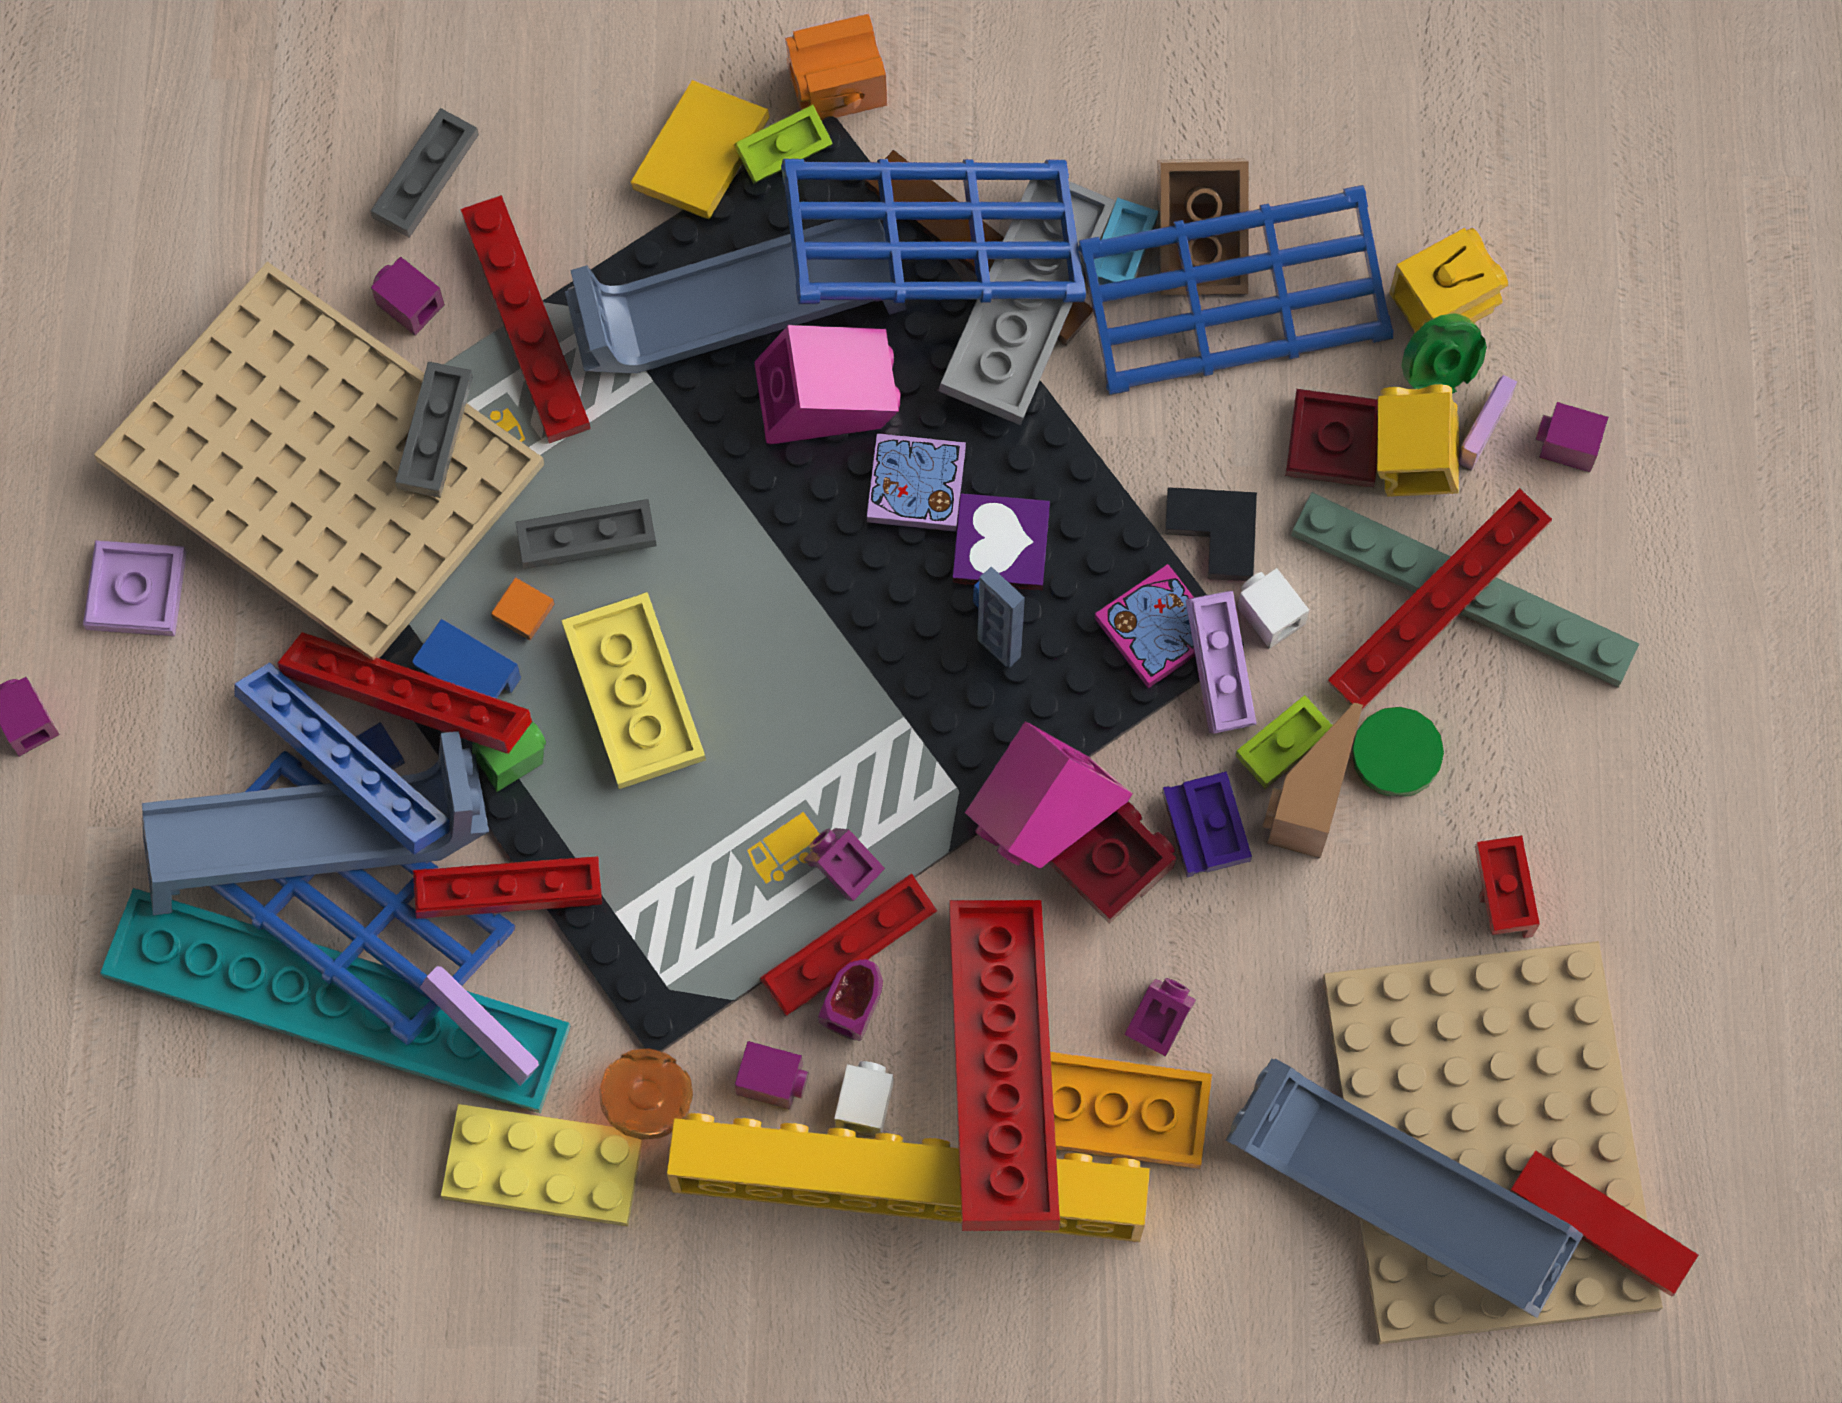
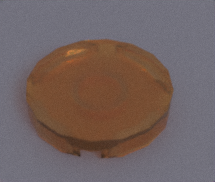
(645, 1093)

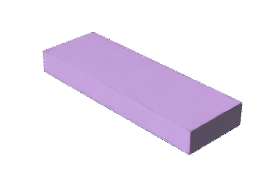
(1221, 662)
(479, 1025)

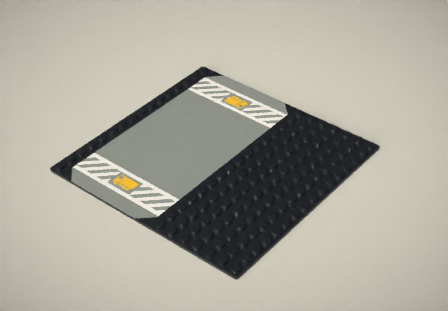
(810, 645)

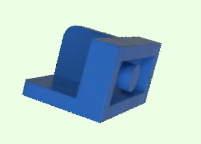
(466, 662)

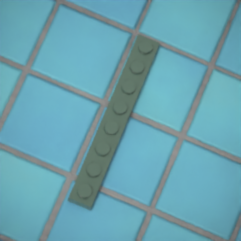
(1497, 606)

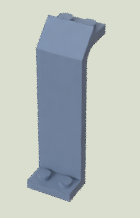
(713, 301)
(299, 830)
(1404, 1187)

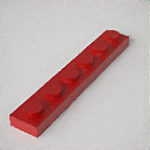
(525, 319)
(1440, 600)
(405, 692)

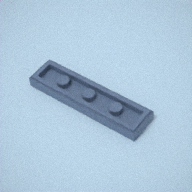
(1000, 617)

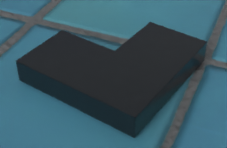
(1224, 518)

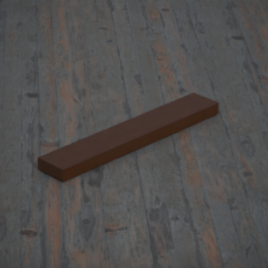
(959, 231)

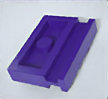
(1207, 824)

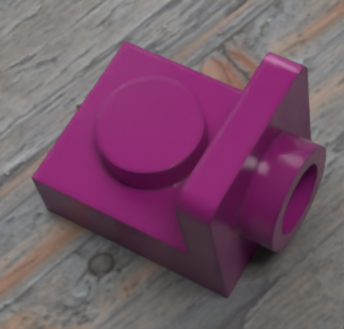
(844, 861)
(1161, 1015)

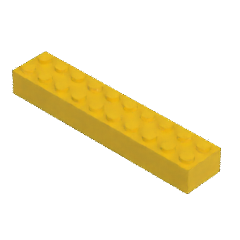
(882, 1175)

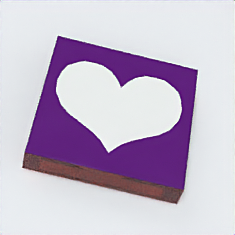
(1004, 536)

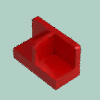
(1507, 886)

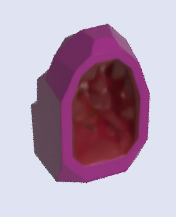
(852, 999)

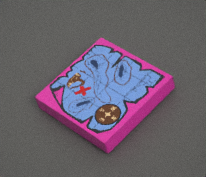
(1151, 625)

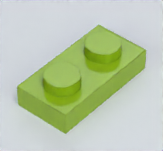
(789, 138)
(1283, 742)

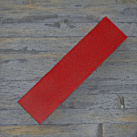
(507, 887)
(851, 940)
(1605, 1223)

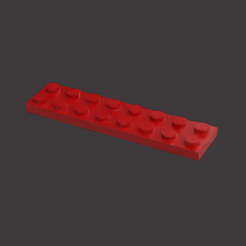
(1003, 1067)

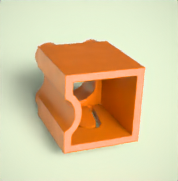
(837, 67)

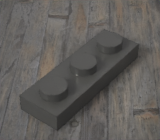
(424, 172)
(434, 429)
(586, 534)

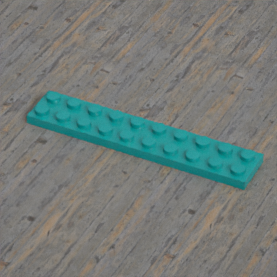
(260, 981)

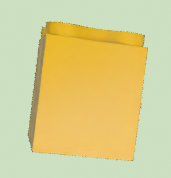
(1448, 279)
(1418, 441)

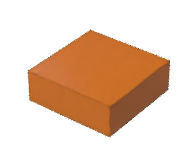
(522, 608)

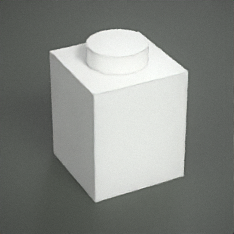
(1272, 607)
(864, 1098)

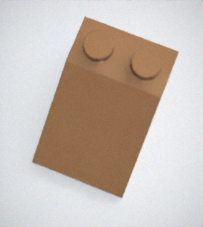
(1197, 192)
(1306, 804)

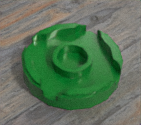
(1444, 352)
(1397, 752)

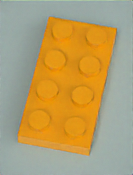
(1129, 1110)

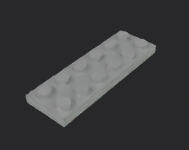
(1012, 339)

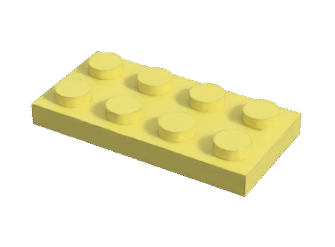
(633, 690)
(541, 1165)

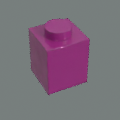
(407, 295)
(1571, 436)
(24, 716)
(771, 1075)

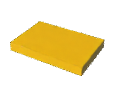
(696, 149)

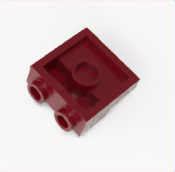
(1116, 862)

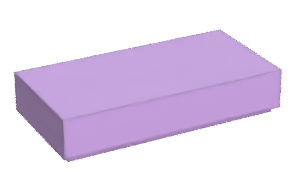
(1486, 422)

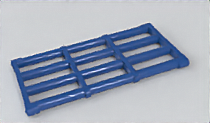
(895, 251)
(1271, 260)
(362, 937)

